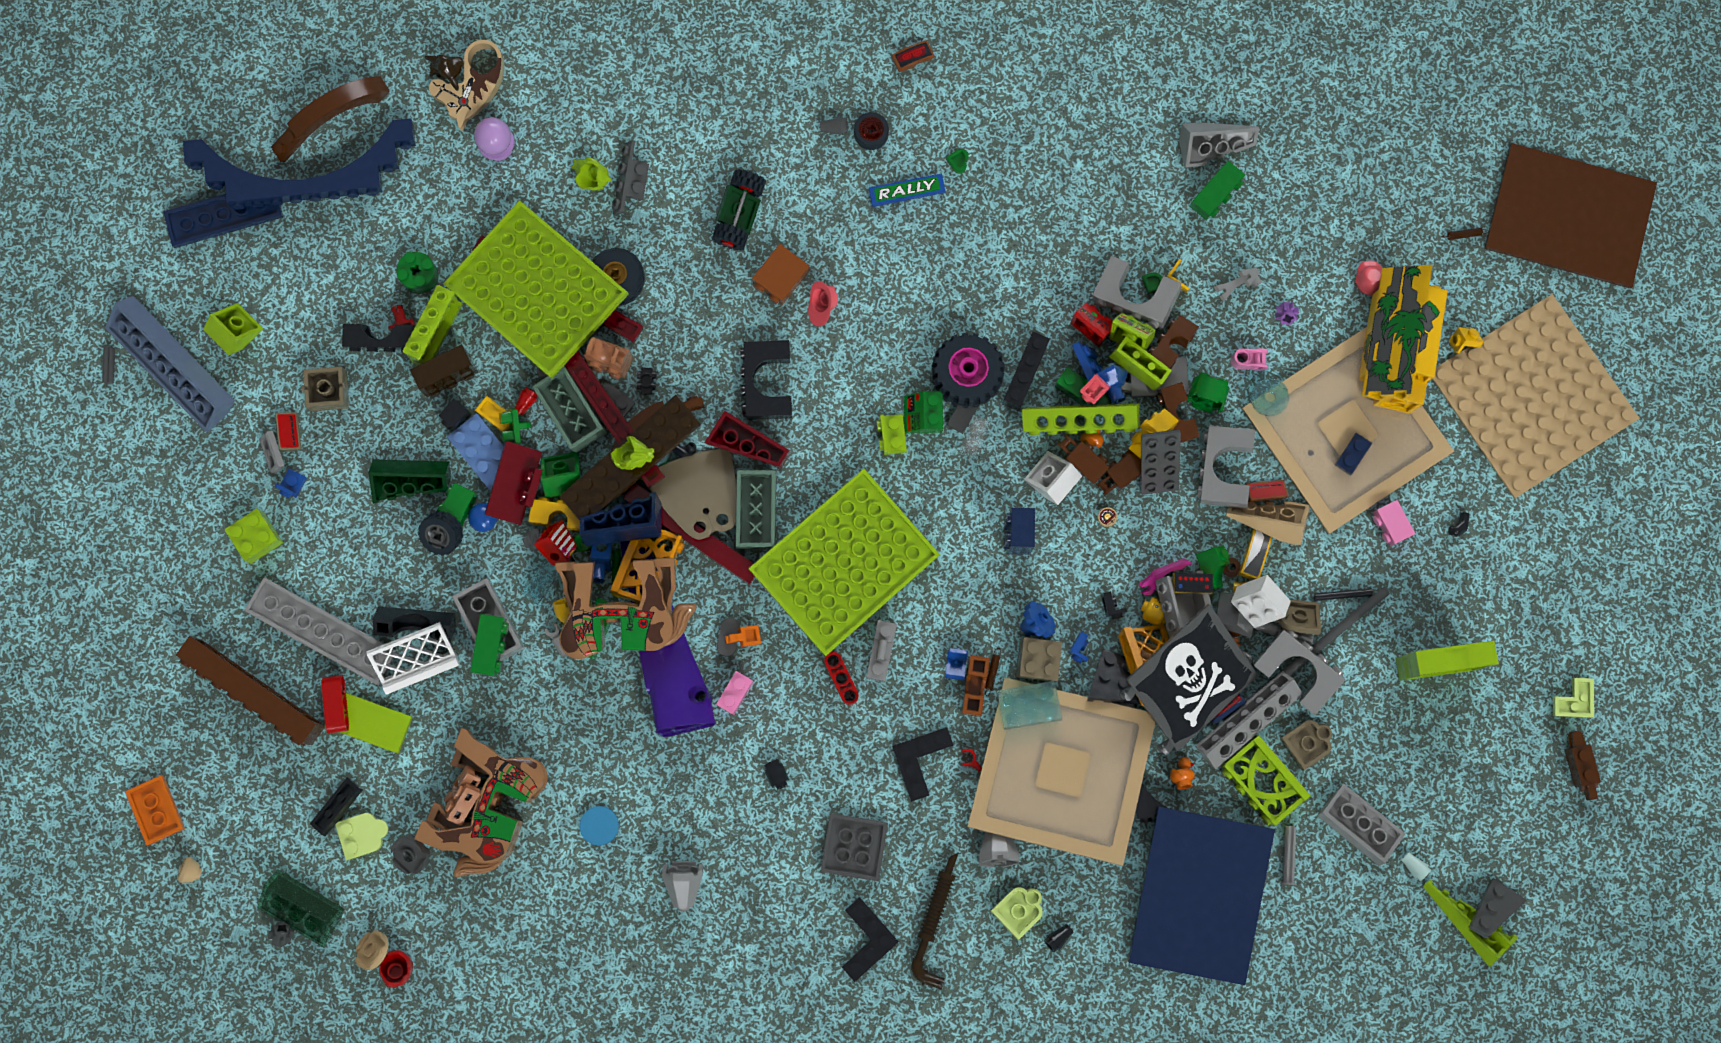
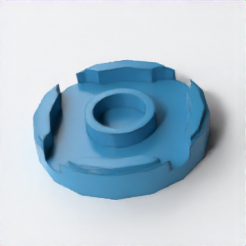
(599, 825)

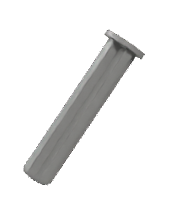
(1289, 855)

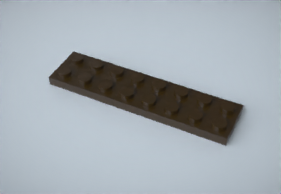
(607, 481)

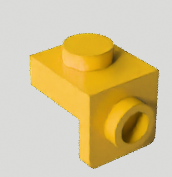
(1465, 337)

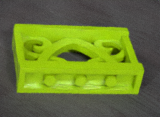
(432, 326)
(1291, 788)

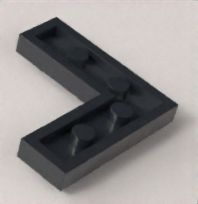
(907, 755)
(880, 940)

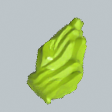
(590, 174)
(632, 454)

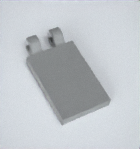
(1177, 375)

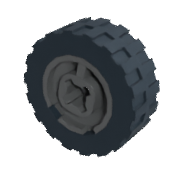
(440, 533)

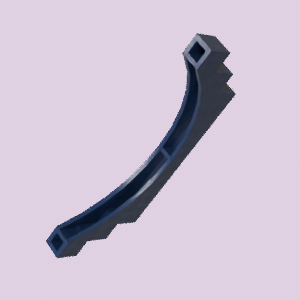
(355, 179)

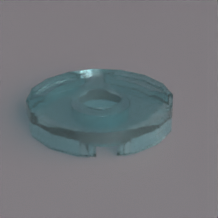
(1265, 407)

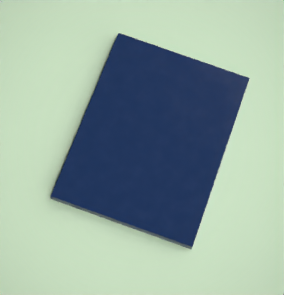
(1201, 895)

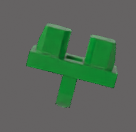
(513, 434)

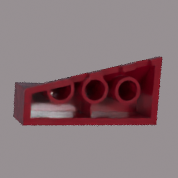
(742, 439)

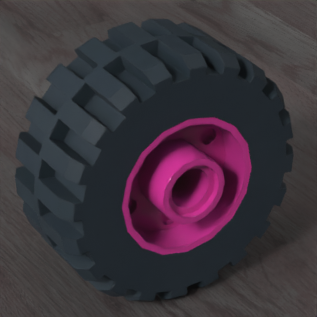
(973, 354)

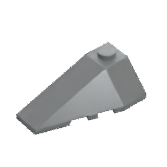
(1208, 141)

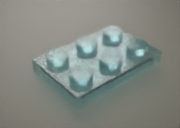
(1029, 705)

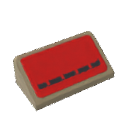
(288, 431)

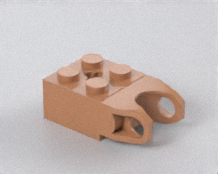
(608, 358)

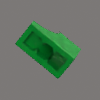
(1213, 562)

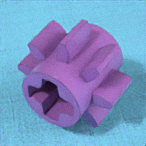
(1286, 313)

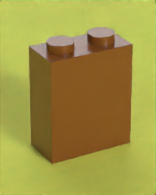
(780, 275)

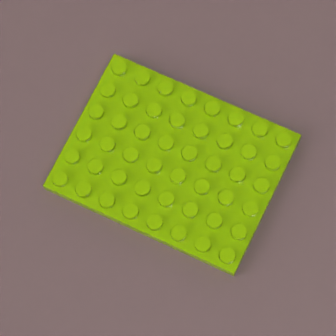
(536, 289)
(844, 562)

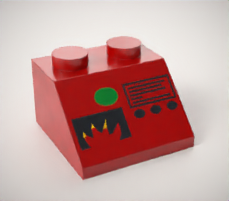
(1092, 324)

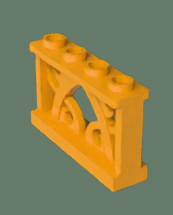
(623, 578)

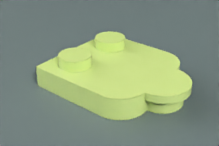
(361, 835)
(1019, 910)

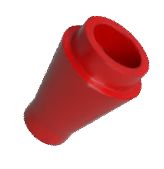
(525, 400)

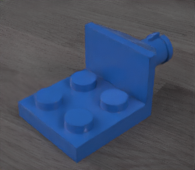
(1113, 375)

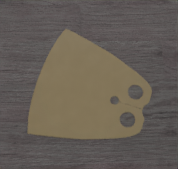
(697, 484)

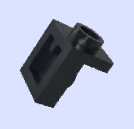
(1109, 605)

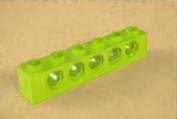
(1031, 416)

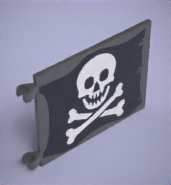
(1190, 679)

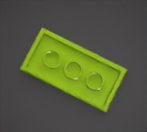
(376, 724)

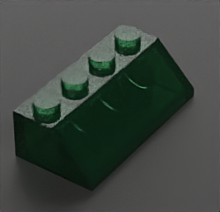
(300, 907)

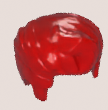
(396, 968)

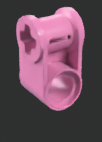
(1254, 359)

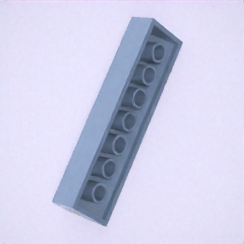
(169, 363)

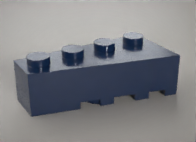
(623, 523)

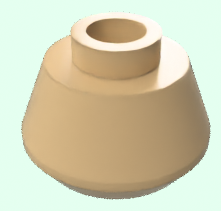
(189, 871)

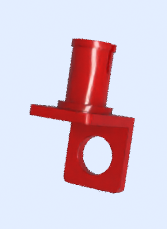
(400, 317)

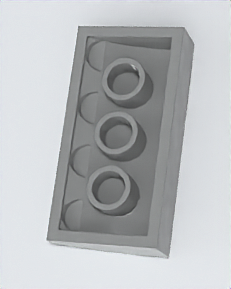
(1361, 825)

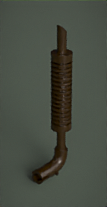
(931, 923)

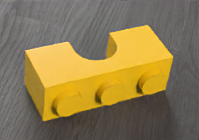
(543, 512)

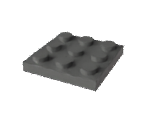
(854, 847)

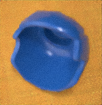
(478, 519)

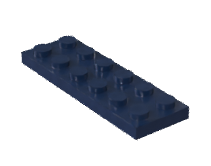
(214, 218)

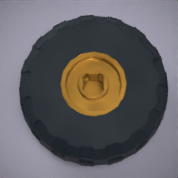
(623, 269)

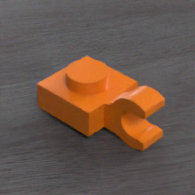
(746, 636)

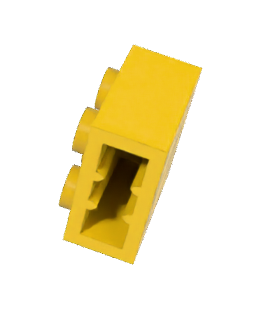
(1157, 423)

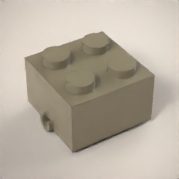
(326, 389)
(1038, 659)

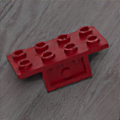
(514, 483)

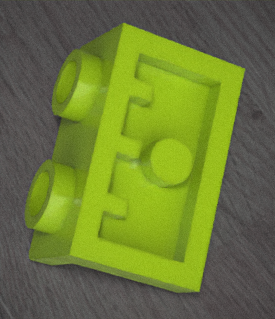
(893, 434)

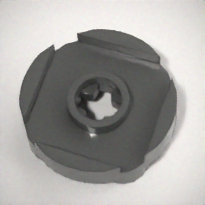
(418, 851)

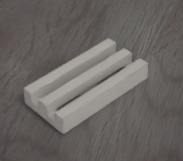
(271, 452)

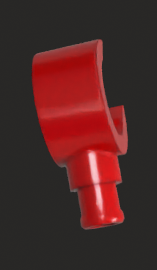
(974, 764)

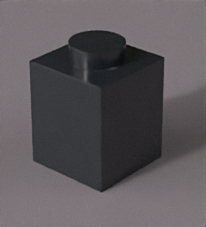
(454, 415)

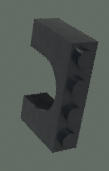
(755, 356)

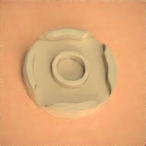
(371, 950)

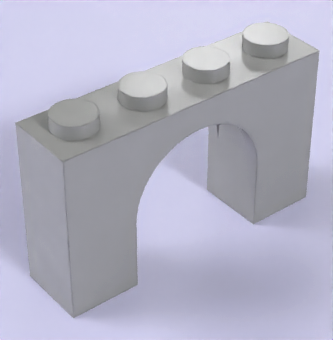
(1153, 312)
(1220, 441)
(1326, 679)

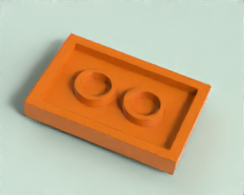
(155, 810)

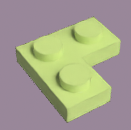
(1581, 702)

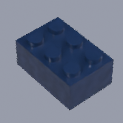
(1020, 531)

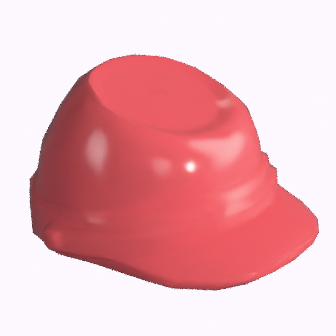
(1368, 277)

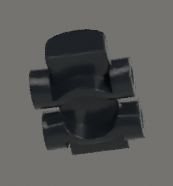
(646, 384)

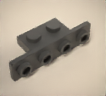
(631, 178)

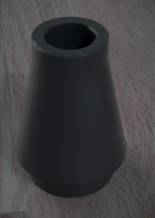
(1058, 938)

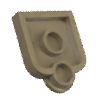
(1302, 617)
(1308, 743)

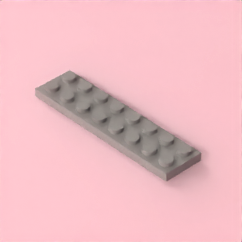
(316, 629)

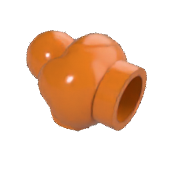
(1094, 439)
(1184, 776)

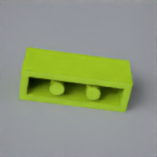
(1140, 363)

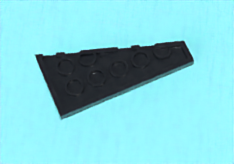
(1110, 679)

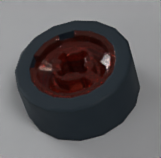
(875, 139)

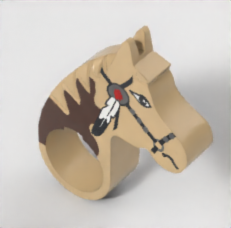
(474, 91)

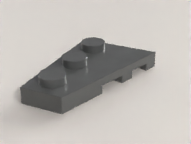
(1495, 908)

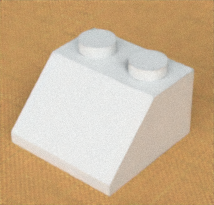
(1053, 477)

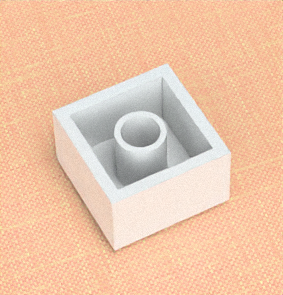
(1260, 601)

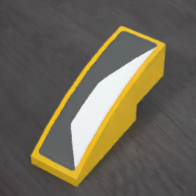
(1255, 555)

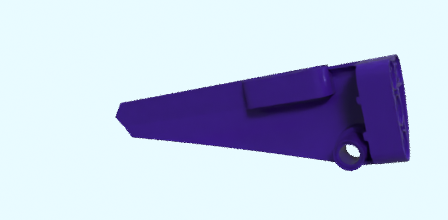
(674, 683)

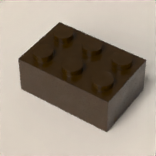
(444, 371)

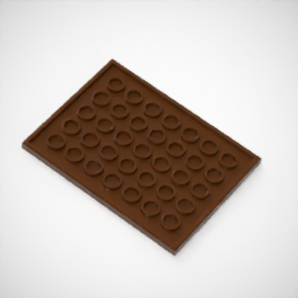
(1570, 215)

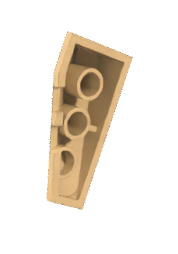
(1281, 522)

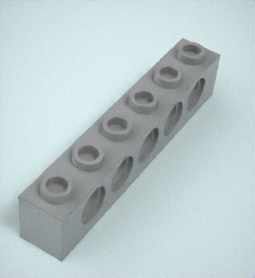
(1249, 720)

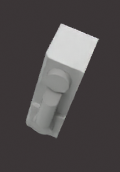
(881, 651)

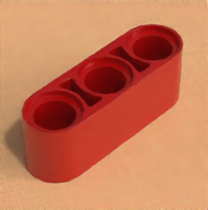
(840, 668)
(335, 704)

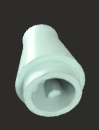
(1417, 867)

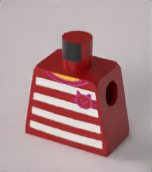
(556, 543)

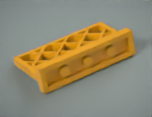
(1130, 644)

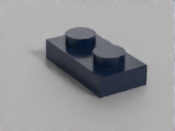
(1353, 454)

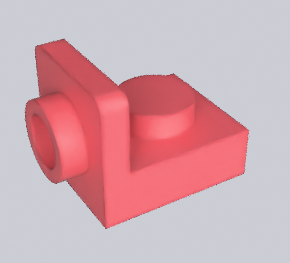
(1094, 389)

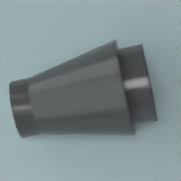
(836, 126)

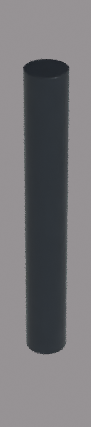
(1343, 594)

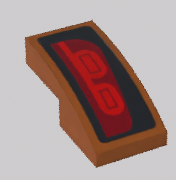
(912, 55)

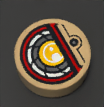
(1107, 517)

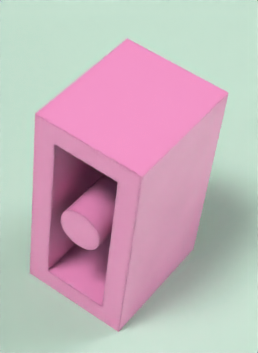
(1393, 523)
(735, 693)

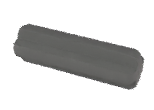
(108, 365)

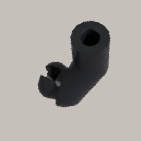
(684, 451)
(1461, 527)

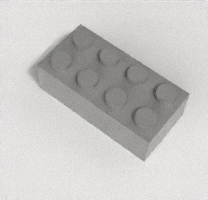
(483, 599)

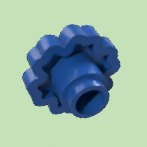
(1037, 621)

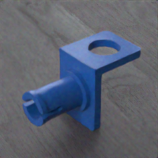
(602, 563)

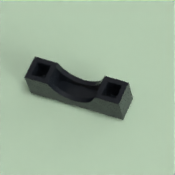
(360, 337)
(1025, 371)
(390, 621)

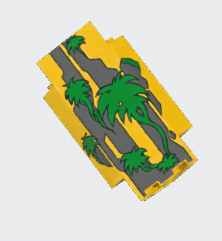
(1402, 338)

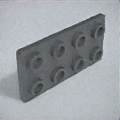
(1160, 461)

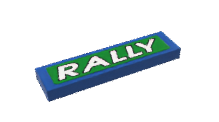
(907, 190)

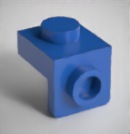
(956, 664)

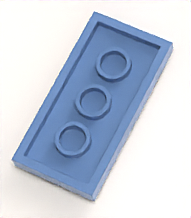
(478, 448)

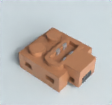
(463, 795)

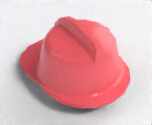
(822, 301)

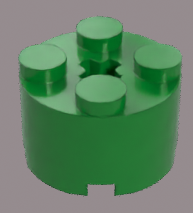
(415, 262)
(1208, 393)

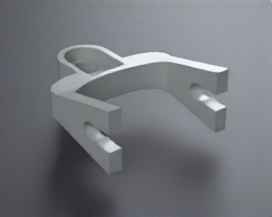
(1247, 276)

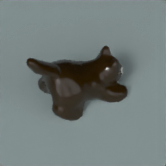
(447, 67)

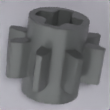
(531, 538)
(280, 934)

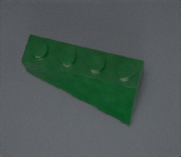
(407, 477)

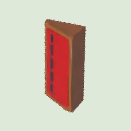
(1267, 491)

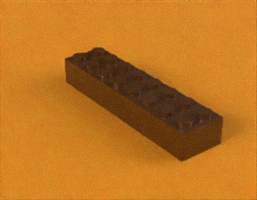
(250, 690)

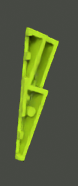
(1461, 916)

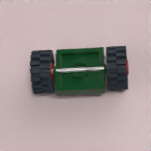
(738, 209)

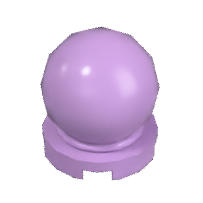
(494, 139)

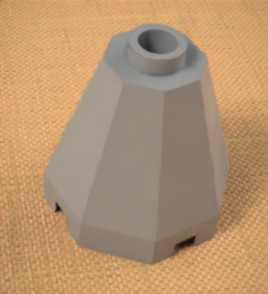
(998, 851)
(682, 883)

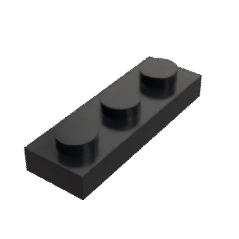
(336, 806)

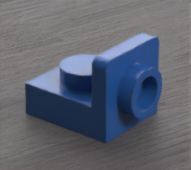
(291, 484)
(1079, 644)

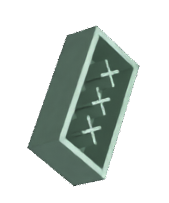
(570, 410)
(756, 510)

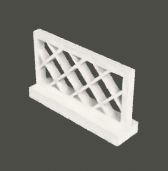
(416, 672)

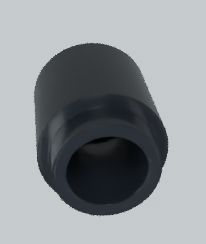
(776, 774)

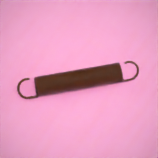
(1465, 233)
(992, 672)

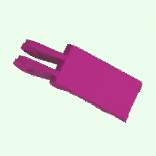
(1160, 573)

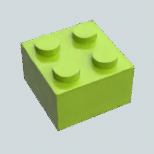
(253, 536)

